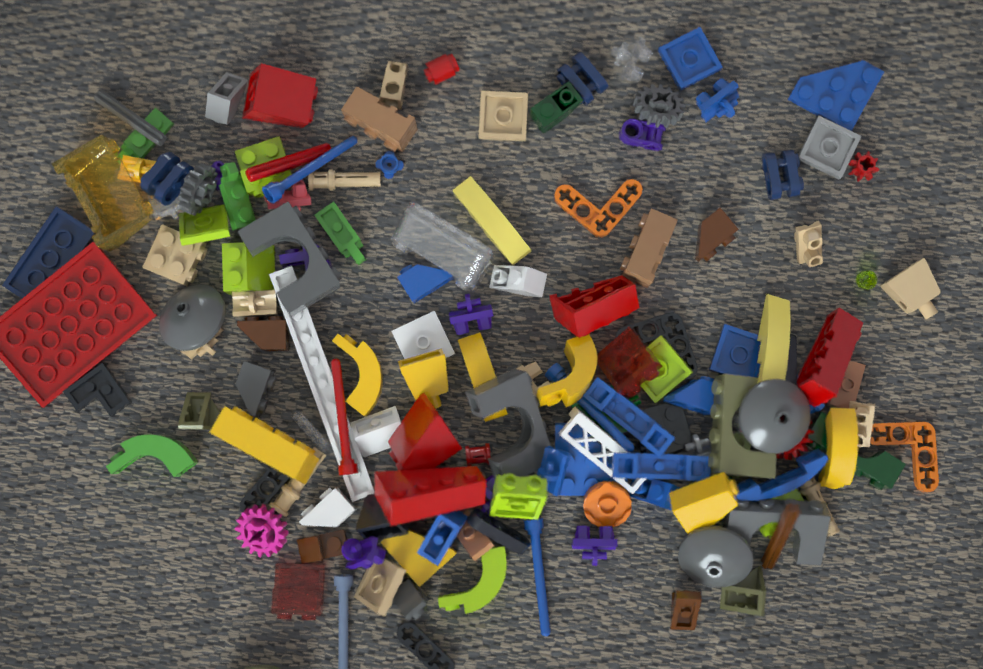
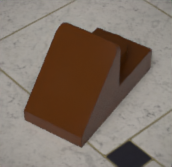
(321, 546)
(685, 609)

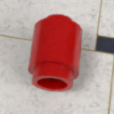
(441, 68)

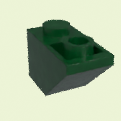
(555, 107)

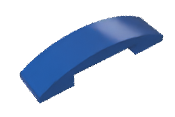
(629, 416)
(808, 466)
(664, 467)

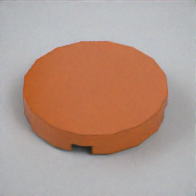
(607, 504)

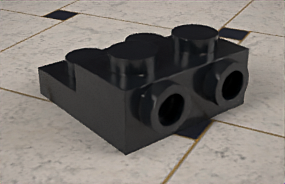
(674, 421)

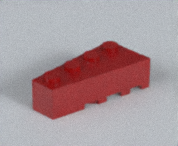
(829, 357)
(428, 492)

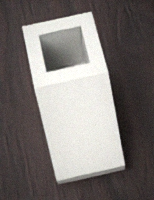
(518, 280)
(330, 511)

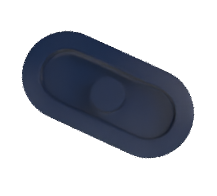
(591, 74)
(165, 178)
(792, 182)

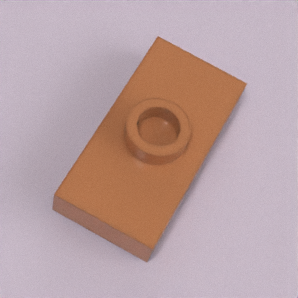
(849, 386)
(474, 541)

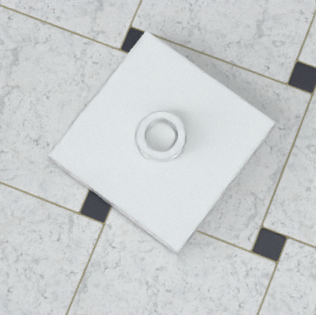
(422, 337)

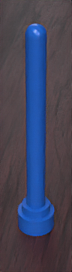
(274, 191)
(557, 373)
(534, 529)

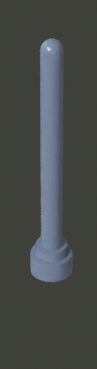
(343, 585)

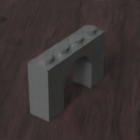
(285, 225)
(513, 390)
(810, 526)

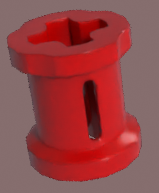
(477, 454)

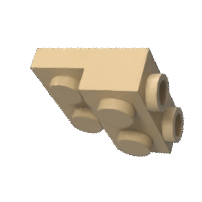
(172, 259)

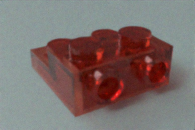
(628, 363)
(298, 590)

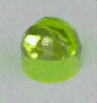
(869, 283)

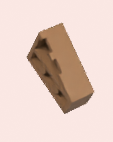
(379, 120)
(648, 247)

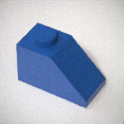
(422, 280)
(693, 395)
(441, 536)

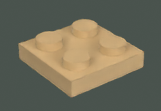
(503, 116)
(380, 586)

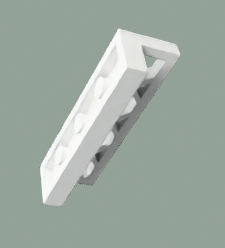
(598, 435)

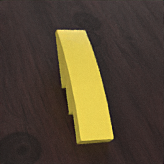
(491, 220)
(774, 339)

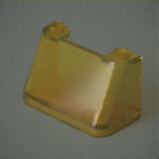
(105, 192)

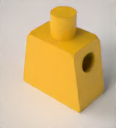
(426, 375)

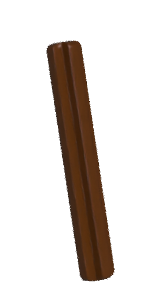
(780, 535)

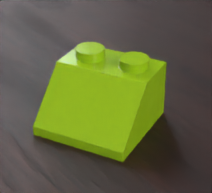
(246, 272)

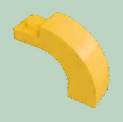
(583, 361)
(478, 365)
(371, 377)
(841, 448)

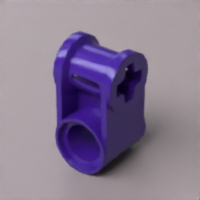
(644, 134)

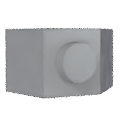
(225, 98)

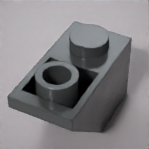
(253, 386)
(410, 600)

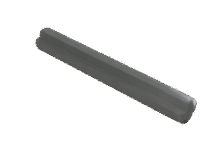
(130, 118)

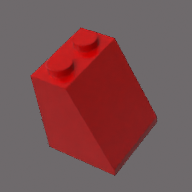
(280, 97)
(422, 438)

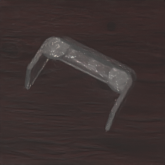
(443, 246)

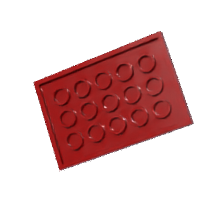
(70, 324)

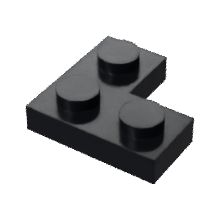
(98, 384)

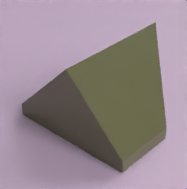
(198, 412)
(746, 595)

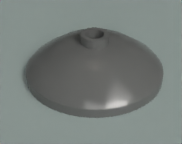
(192, 317)
(761, 413)
(715, 556)

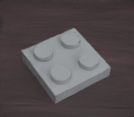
(829, 147)

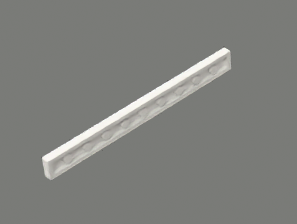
(321, 384)

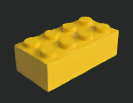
(260, 442)

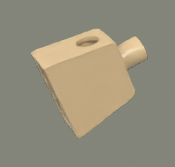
(914, 289)

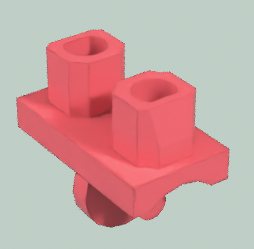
(296, 197)

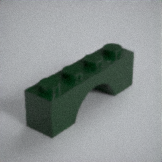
(880, 468)

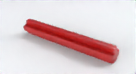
(286, 163)

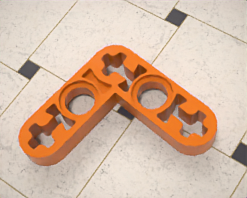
(596, 214)
(912, 437)

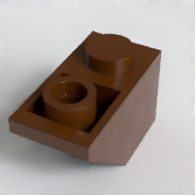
(712, 232)
(267, 334)

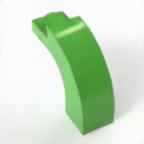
(170, 451)

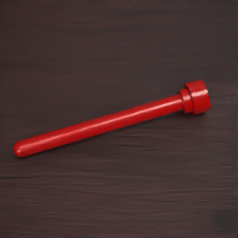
(347, 464)

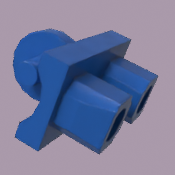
(721, 102)
(554, 469)

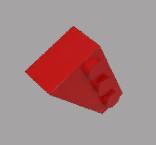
(595, 307)

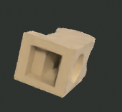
(394, 84)

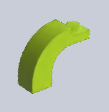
(486, 589)

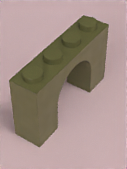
(726, 452)

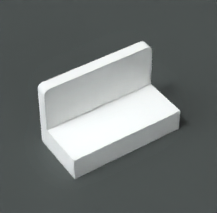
(375, 430)

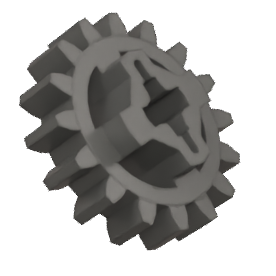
(659, 105)
(198, 189)

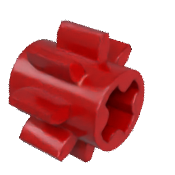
(857, 168)

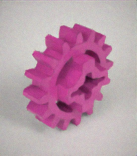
(256, 520)

